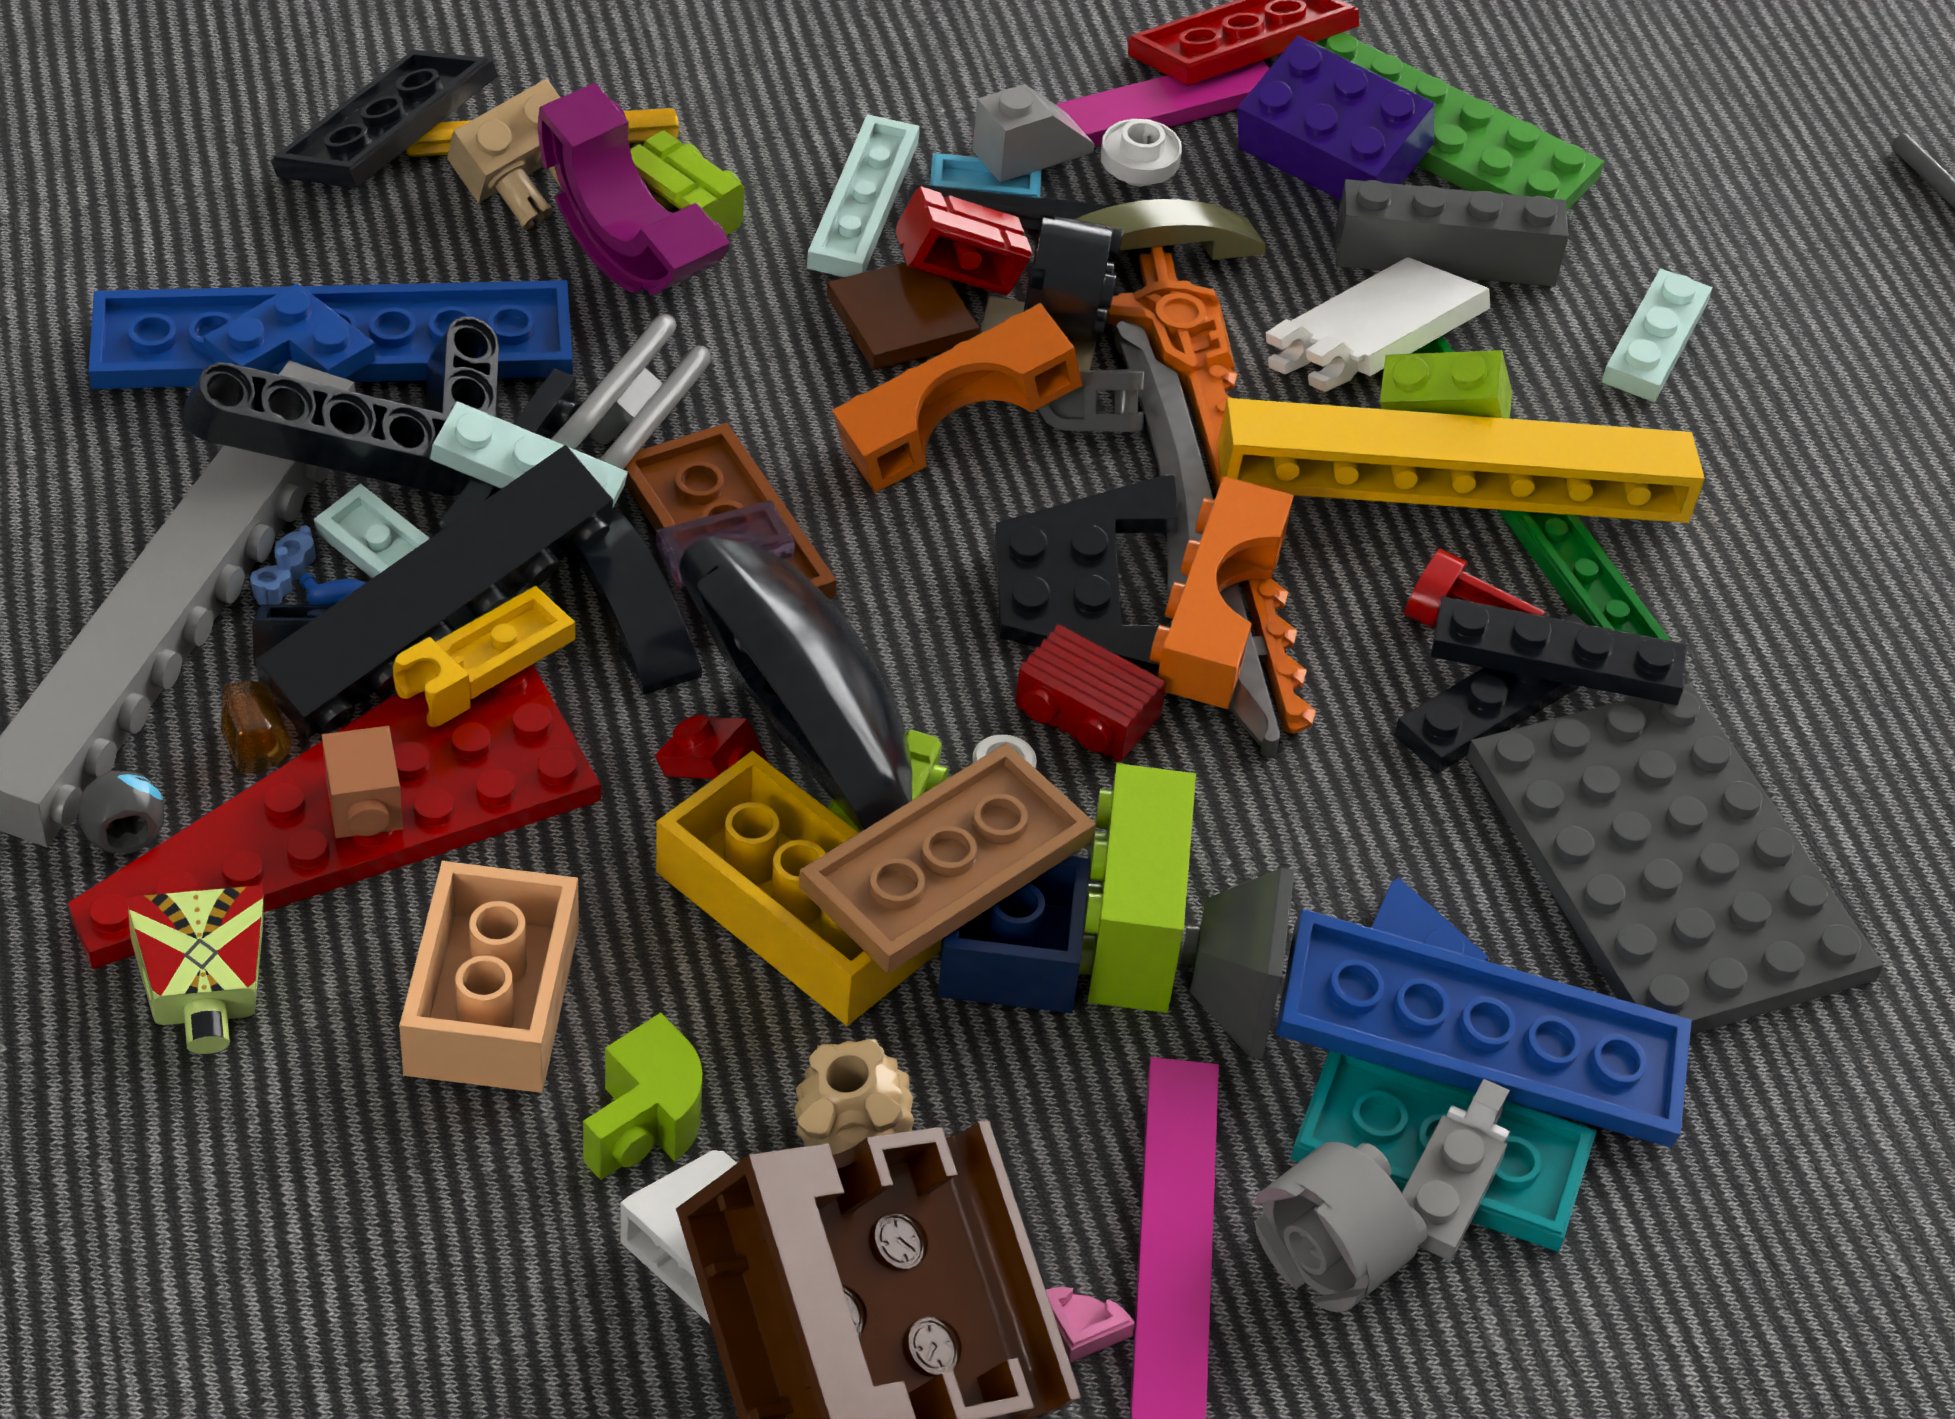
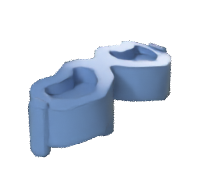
(292, 557)

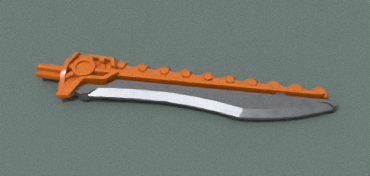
(1184, 348)

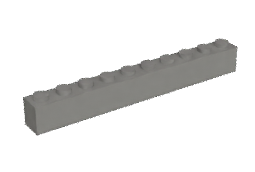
(147, 631)

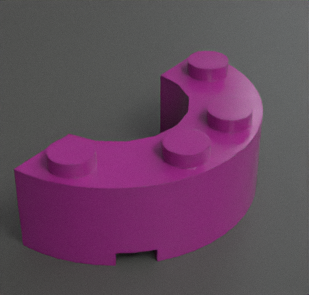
(610, 204)

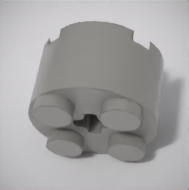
(1338, 1224)

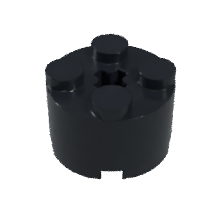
(1073, 274)

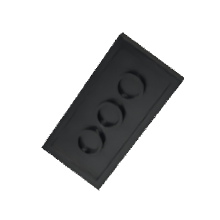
(384, 118)

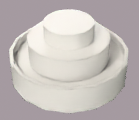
(1141, 152)

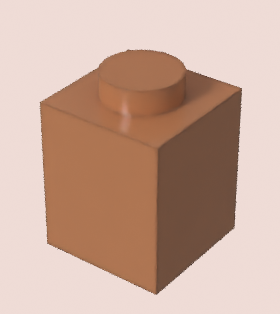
(362, 782)

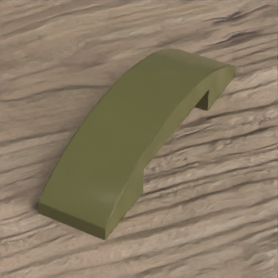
(1181, 221)

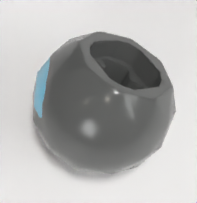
(121, 812)

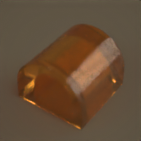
(253, 727)

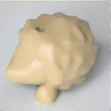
(851, 1096)

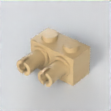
(502, 150)

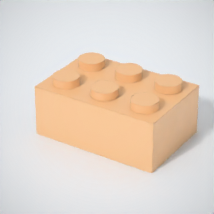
(490, 977)

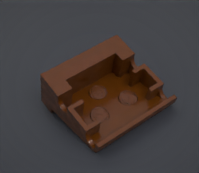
(877, 1283)

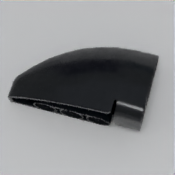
(804, 673)

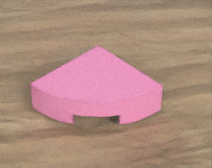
(1088, 1322)

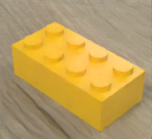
(740, 860)

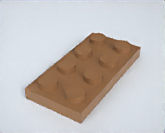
(946, 857)

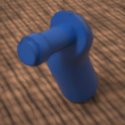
(329, 592)

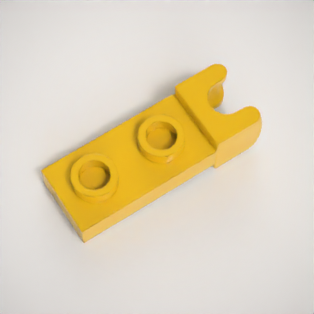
(481, 654)

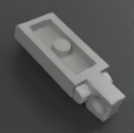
(1458, 1169)

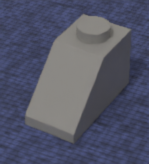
(1025, 133)

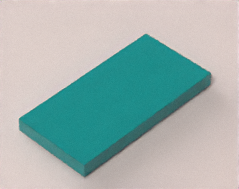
(1398, 1116)

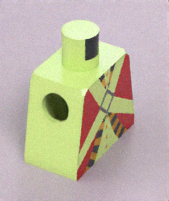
(199, 959)

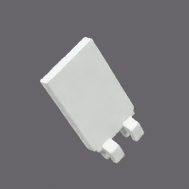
(1376, 318)

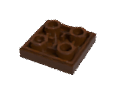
(901, 314)

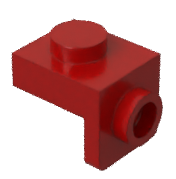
(707, 746)

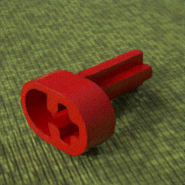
(1447, 578)

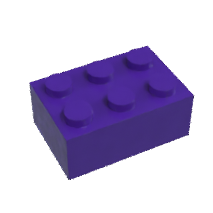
(1333, 121)

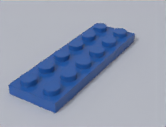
(1481, 1021)

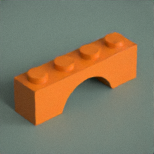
(1015, 362)
(1207, 638)

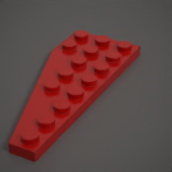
(459, 784)

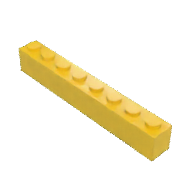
(1461, 460)

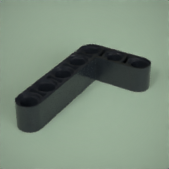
(458, 370)

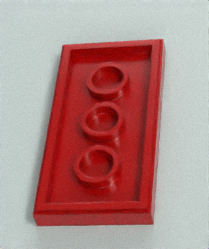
(1237, 35)

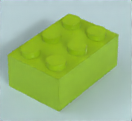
(1140, 889)

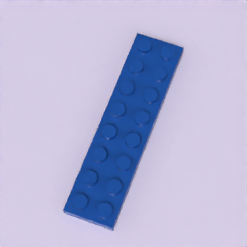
(159, 333)

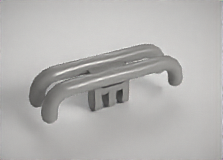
(634, 396)

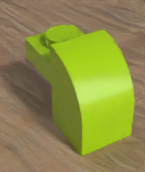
(656, 1097)

